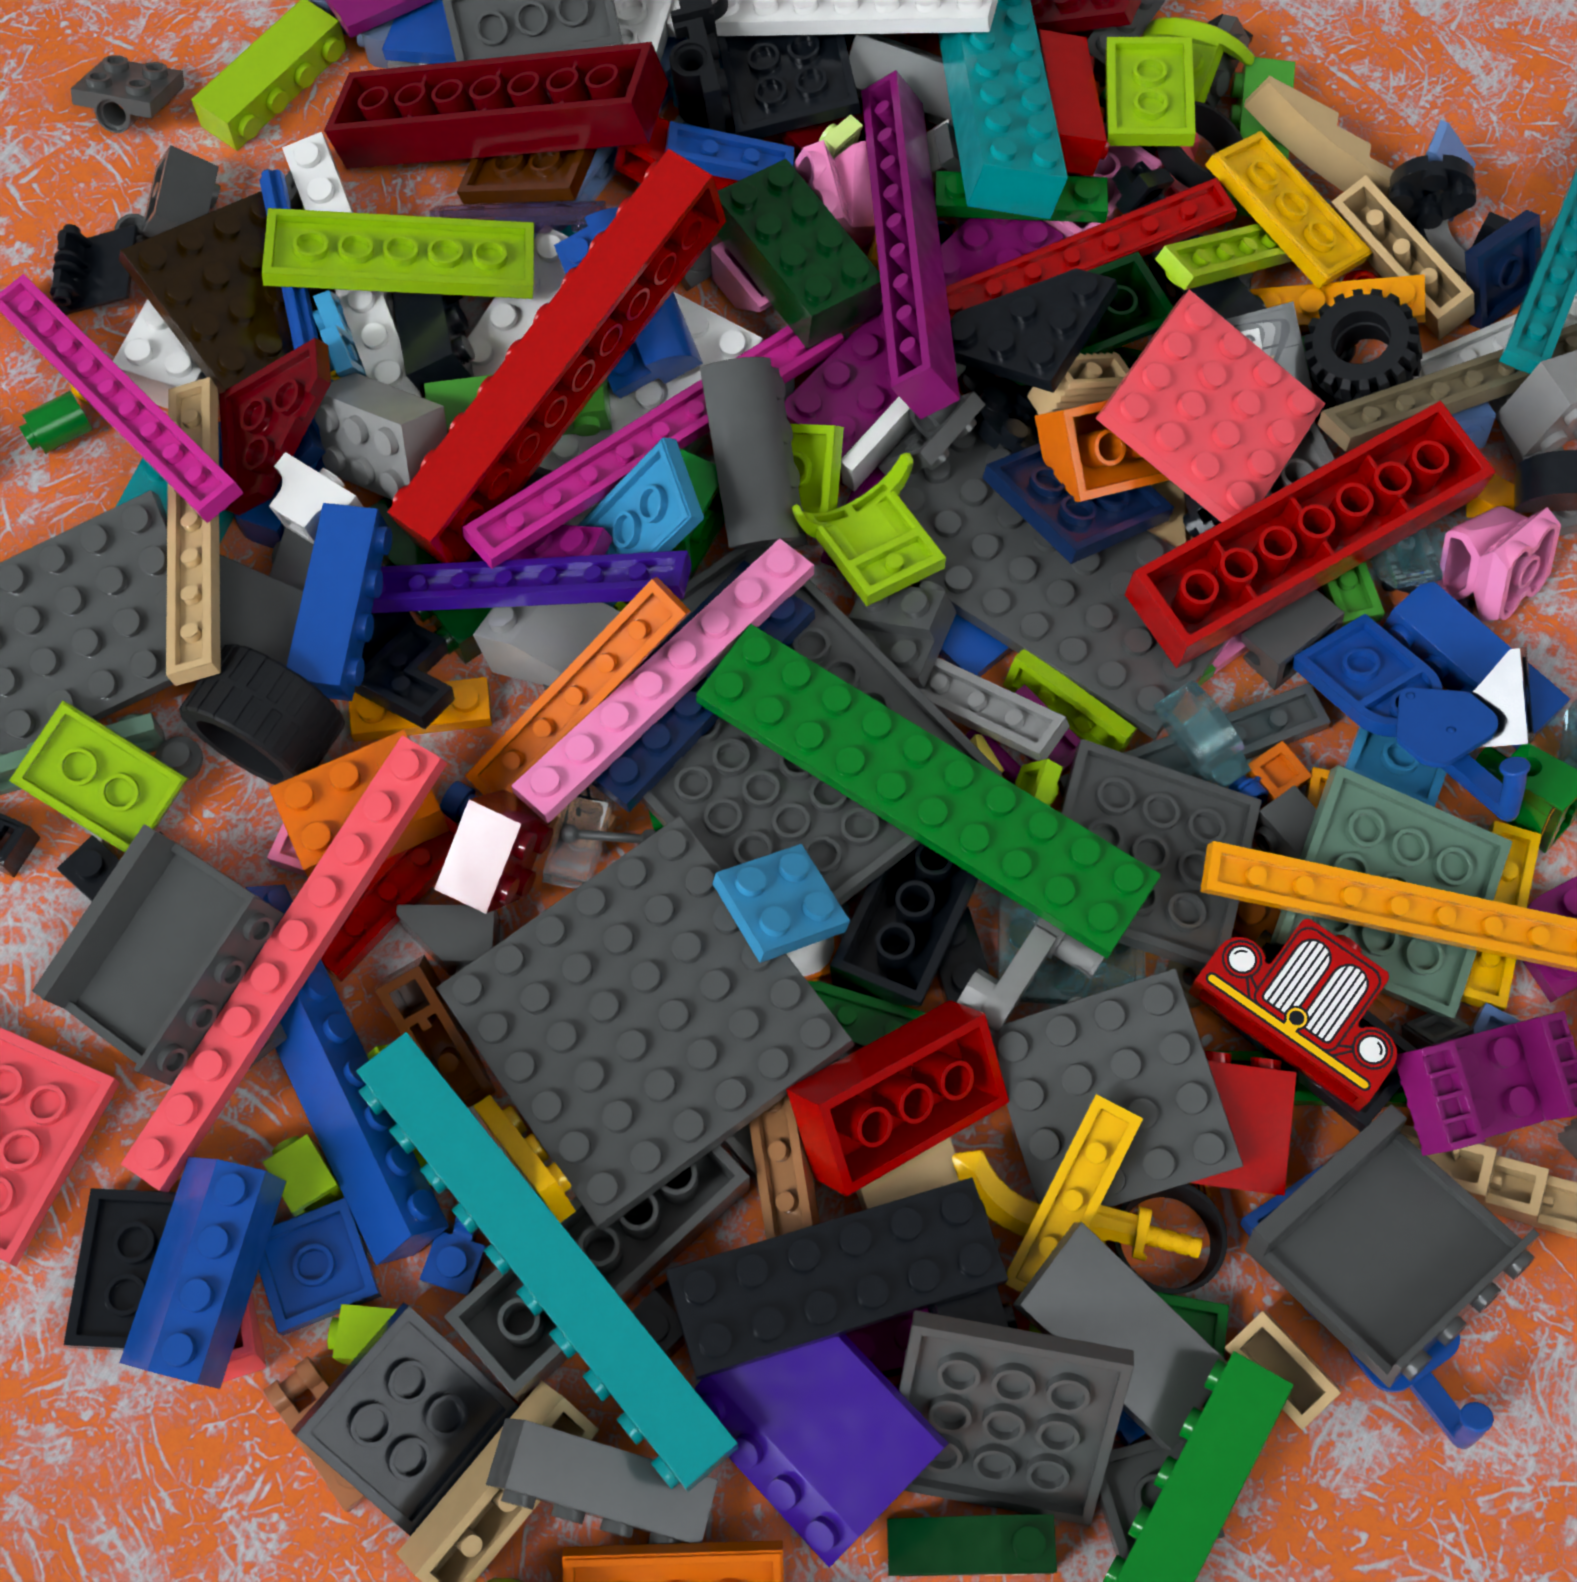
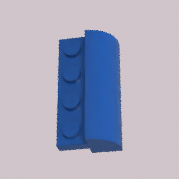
(662, 347)

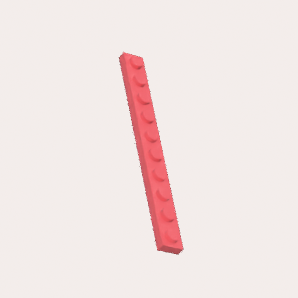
(283, 965)

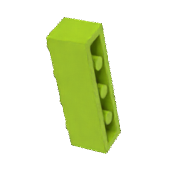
(269, 74)

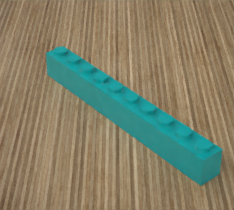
(549, 1263)

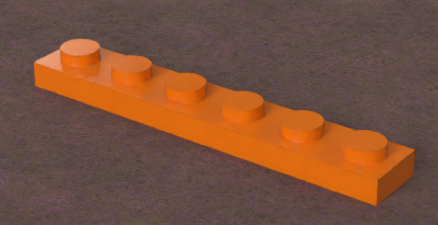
(581, 686)

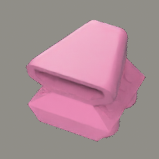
(841, 186)
(1499, 559)

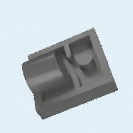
(134, 86)
(933, 434)

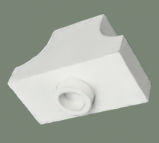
(303, 495)

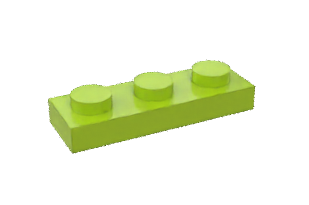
(1085, 714)

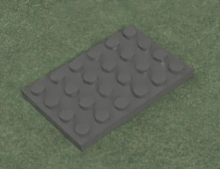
(84, 620)

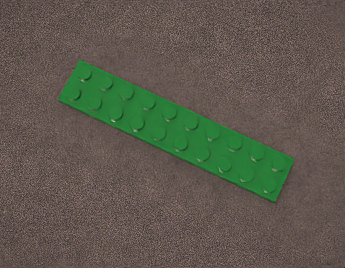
(929, 790)

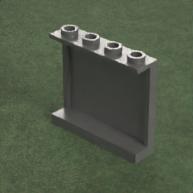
(158, 953)
(1388, 1250)

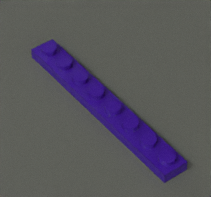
(529, 581)

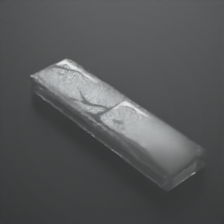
(577, 862)

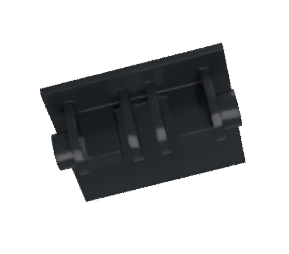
(89, 268)

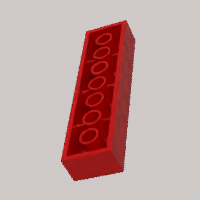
(1308, 533)

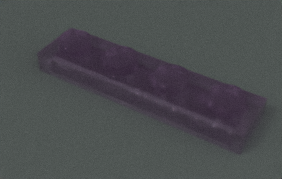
(543, 214)

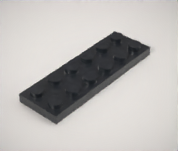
(835, 1277)

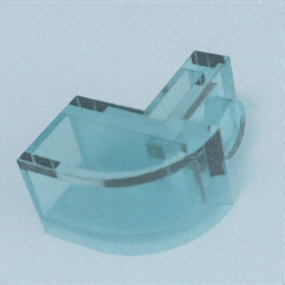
(1203, 734)

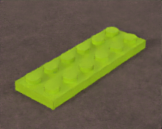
(398, 253)

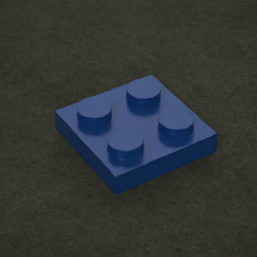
(316, 1267)

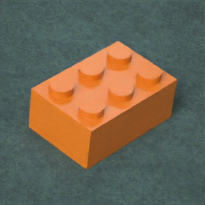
(322, 799)

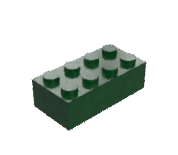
(798, 254)

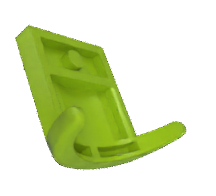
(1208, 47)
(876, 538)

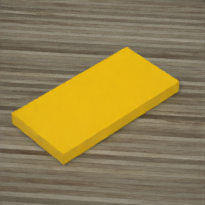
(1289, 209)

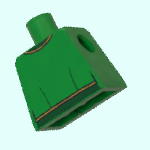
(1549, 794)

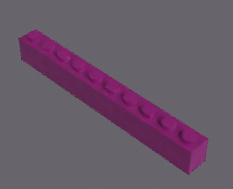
(909, 248)

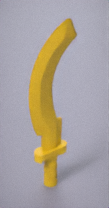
(1109, 1223)

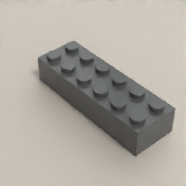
(626, 1253)

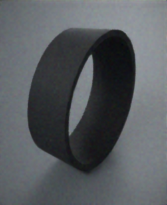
(1216, 130)
(1215, 1226)

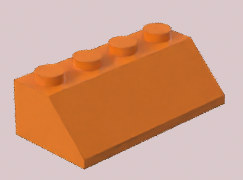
(1089, 455)

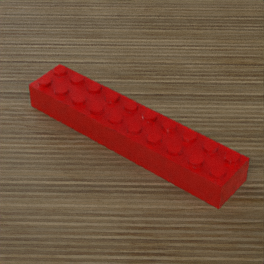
(562, 357)

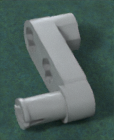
(1001, 996)

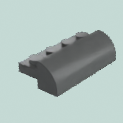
(753, 452)

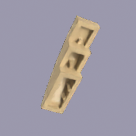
(1313, 136)
(1510, 1186)

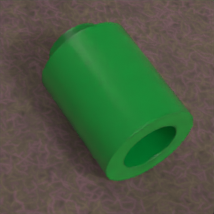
(55, 423)

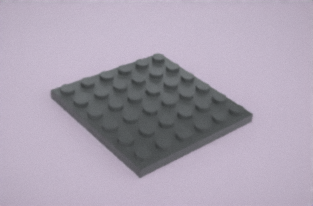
(640, 1023)

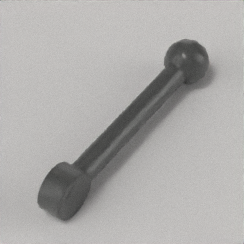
(570, 833)

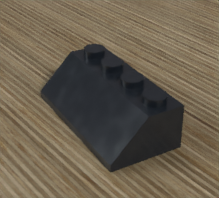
(903, 928)

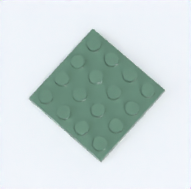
(1406, 840)

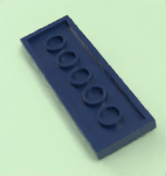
(686, 721)

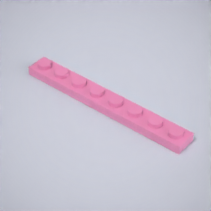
(661, 681)

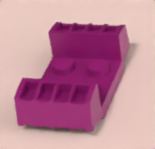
(1490, 1082)

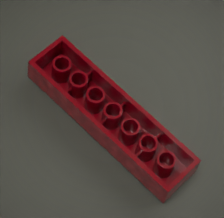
(499, 106)

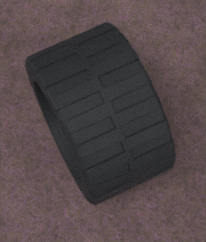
(262, 715)

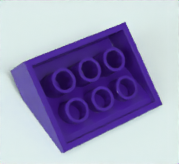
(822, 1438)

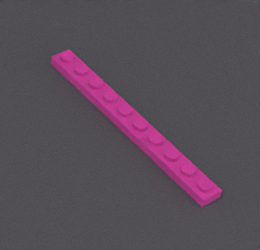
(119, 400)
(600, 468)

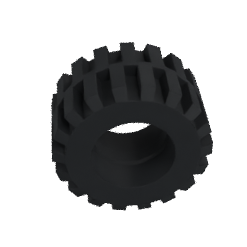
(1359, 319)

